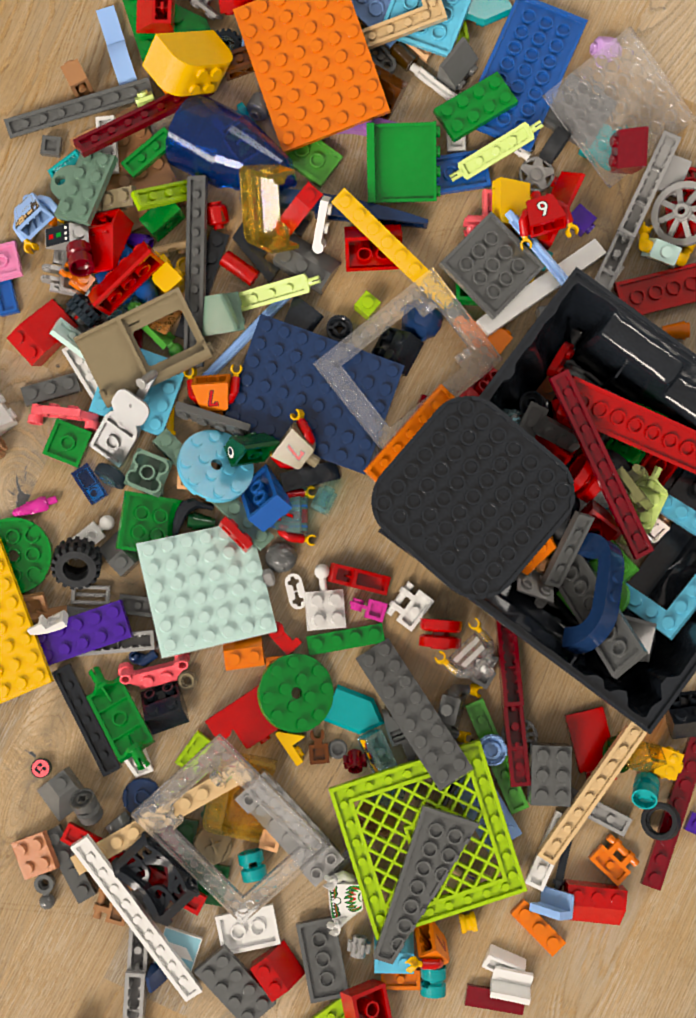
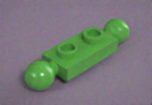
(159, 338)

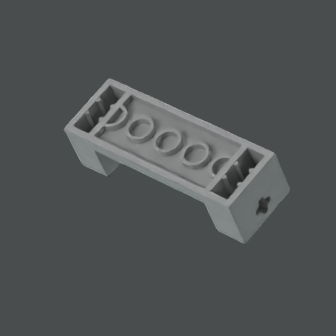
(318, 869)

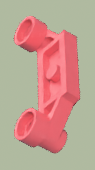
(54, 410)
(155, 674)

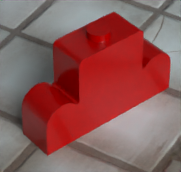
(244, 718)

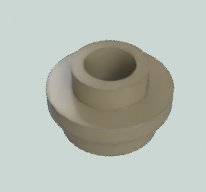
(182, 684)

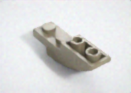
(117, 199)

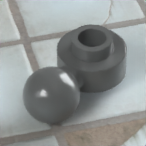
(46, 900)

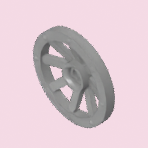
(679, 218)

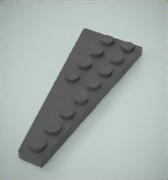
(429, 858)

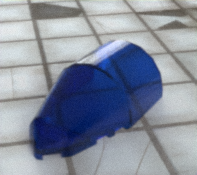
(218, 141)

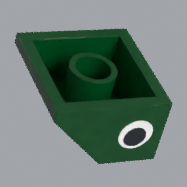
(250, 448)

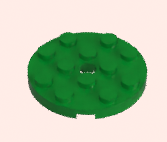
(33, 549)
(276, 689)

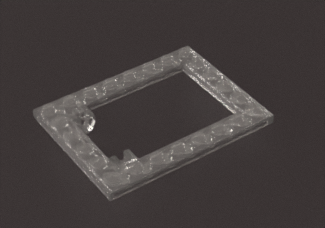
(427, 291)
(158, 819)

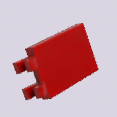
(588, 734)

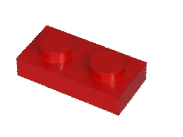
(230, 527)

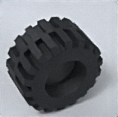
(74, 576)

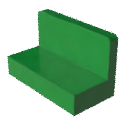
(162, 220)

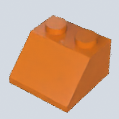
(244, 653)

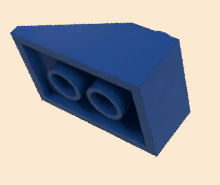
(265, 499)

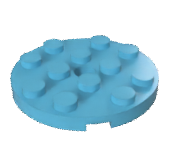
(201, 478)

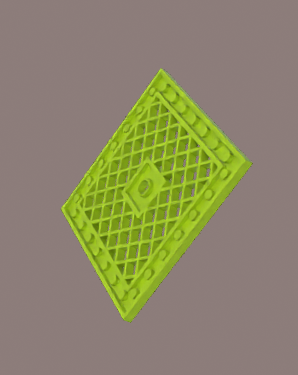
(442, 906)

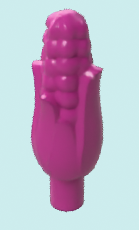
(35, 506)

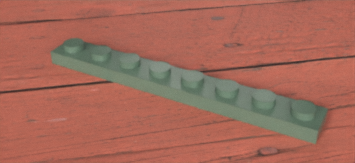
(234, 509)

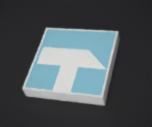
(184, 943)

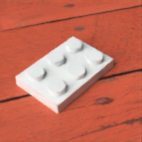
(255, 933)

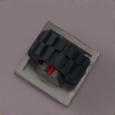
(84, 313)

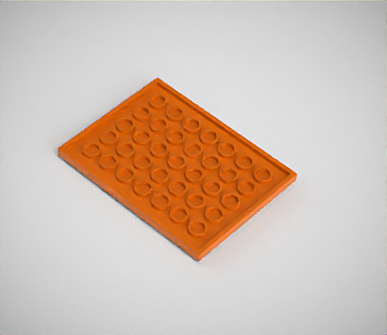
(311, 67)

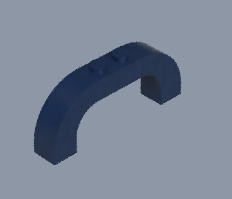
(606, 596)

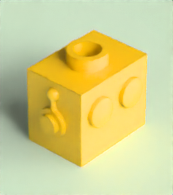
(674, 764)

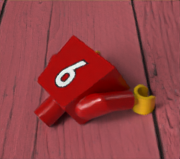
(543, 216)

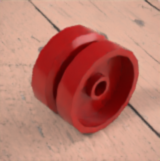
(584, 479)
(440, 633)

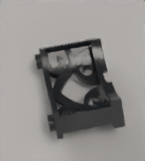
(133, 878)

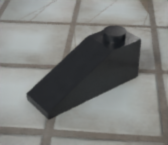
(309, 476)

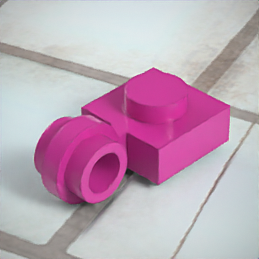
(374, 609)

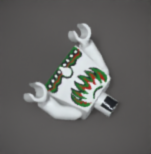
(344, 899)

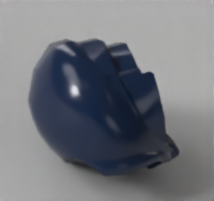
(420, 326)

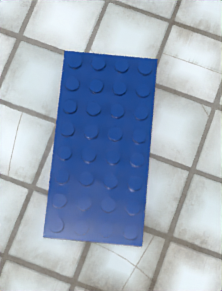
(531, 60)

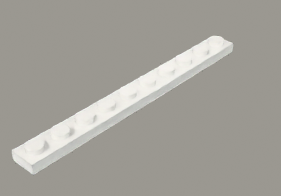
(137, 918)

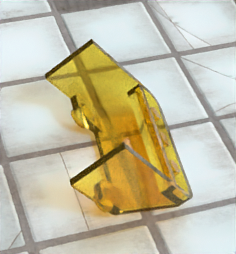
(262, 207)

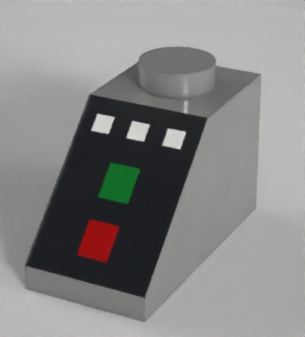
(59, 236)

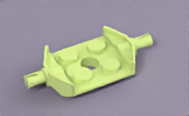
(657, 495)

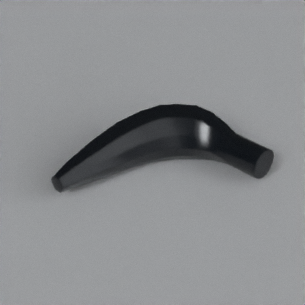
(186, 507)

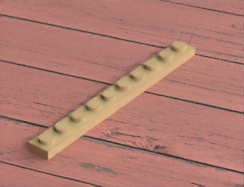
(591, 792)
(132, 832)

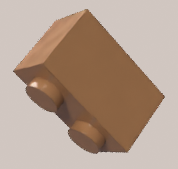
(76, 78)

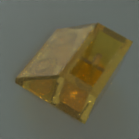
(646, 757)

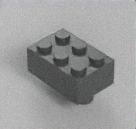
(550, 774)

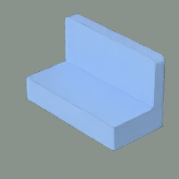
(554, 904)

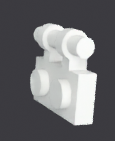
(415, 609)

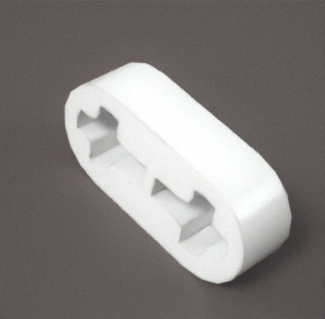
(291, 593)

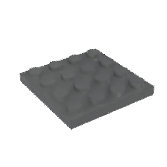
(491, 265)

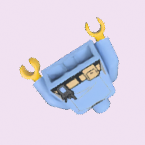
(31, 217)

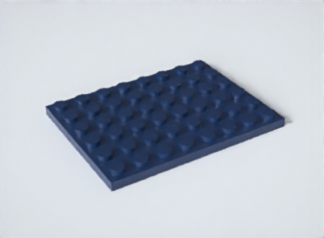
(282, 378)

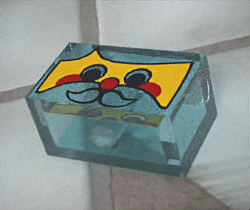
(377, 750)

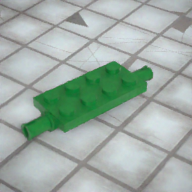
(120, 719)

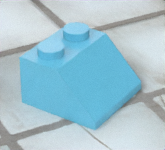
(399, 965)

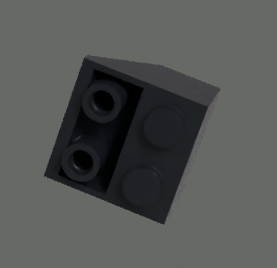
(398, 347)
(164, 707)
(682, 716)

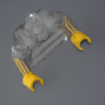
(474, 657)

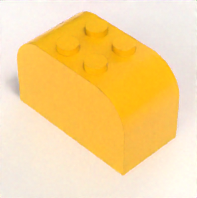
(188, 62)

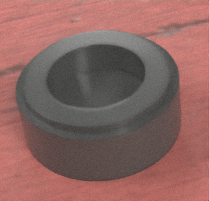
(337, 748)

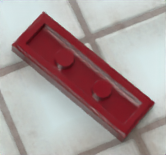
(479, 997)

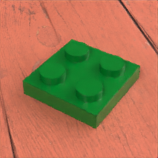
(67, 443)

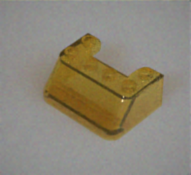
(227, 817)

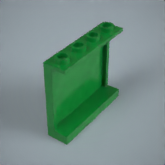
(402, 162)

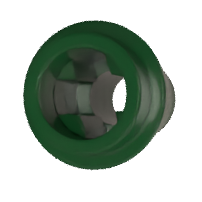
(199, 521)

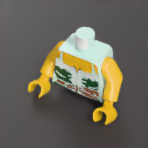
(662, 251)

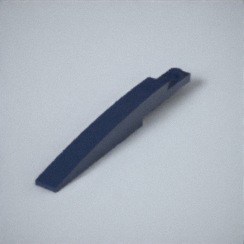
(383, 214)

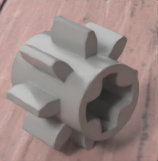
(359, 946)

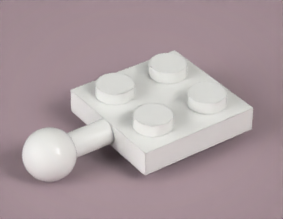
(324, 607)

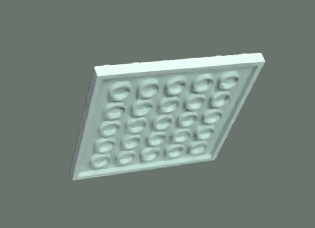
(204, 591)

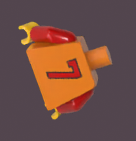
(213, 391)
(431, 949)

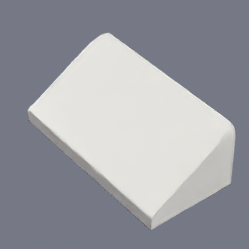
(499, 957)

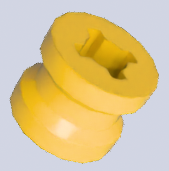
(468, 922)

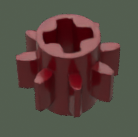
(354, 761)

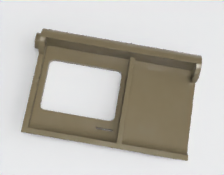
(117, 358)

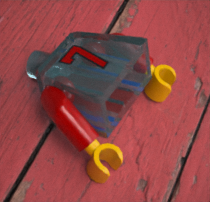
(295, 523)

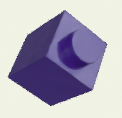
(583, 219)

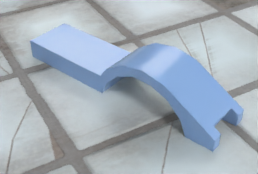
(116, 45)

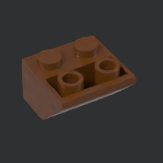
(392, 87)

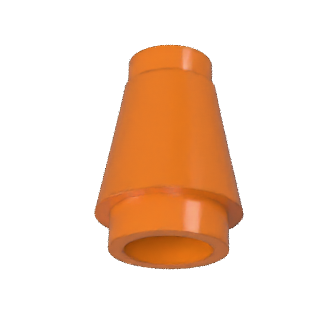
(678, 330)

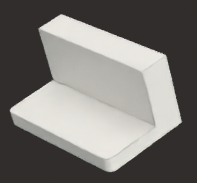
(511, 985)

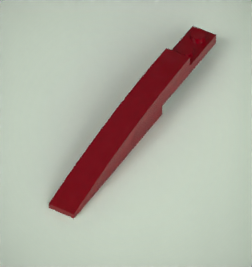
(512, 706)

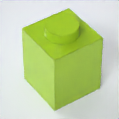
(367, 305)

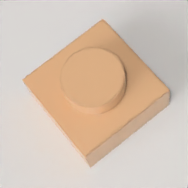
(268, 842)

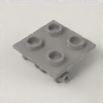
(532, 586)

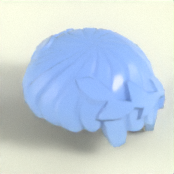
(494, 749)

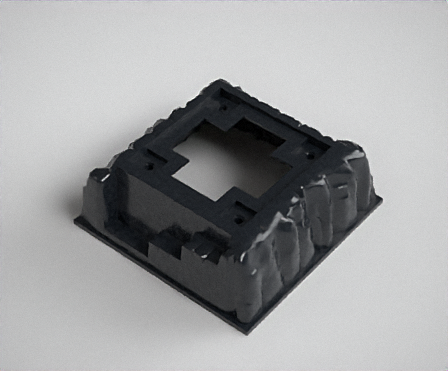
(645, 366)

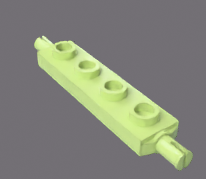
(496, 151)
(277, 291)

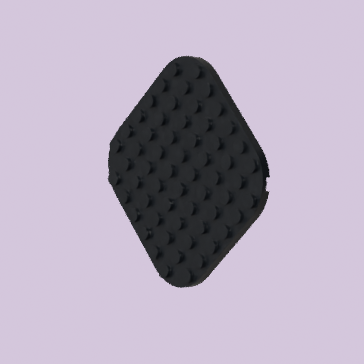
(473, 497)

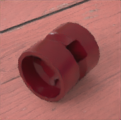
(80, 258)

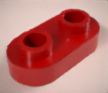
(557, 365)

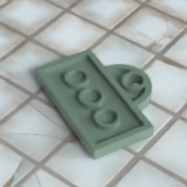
(82, 187)

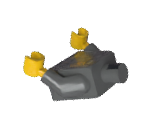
(452, 707)

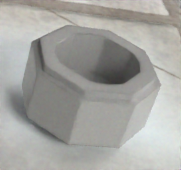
(268, 577)

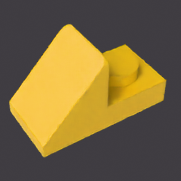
(288, 740)

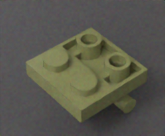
(630, 482)

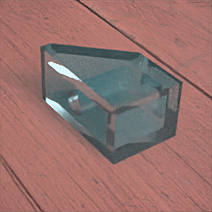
(324, 500)

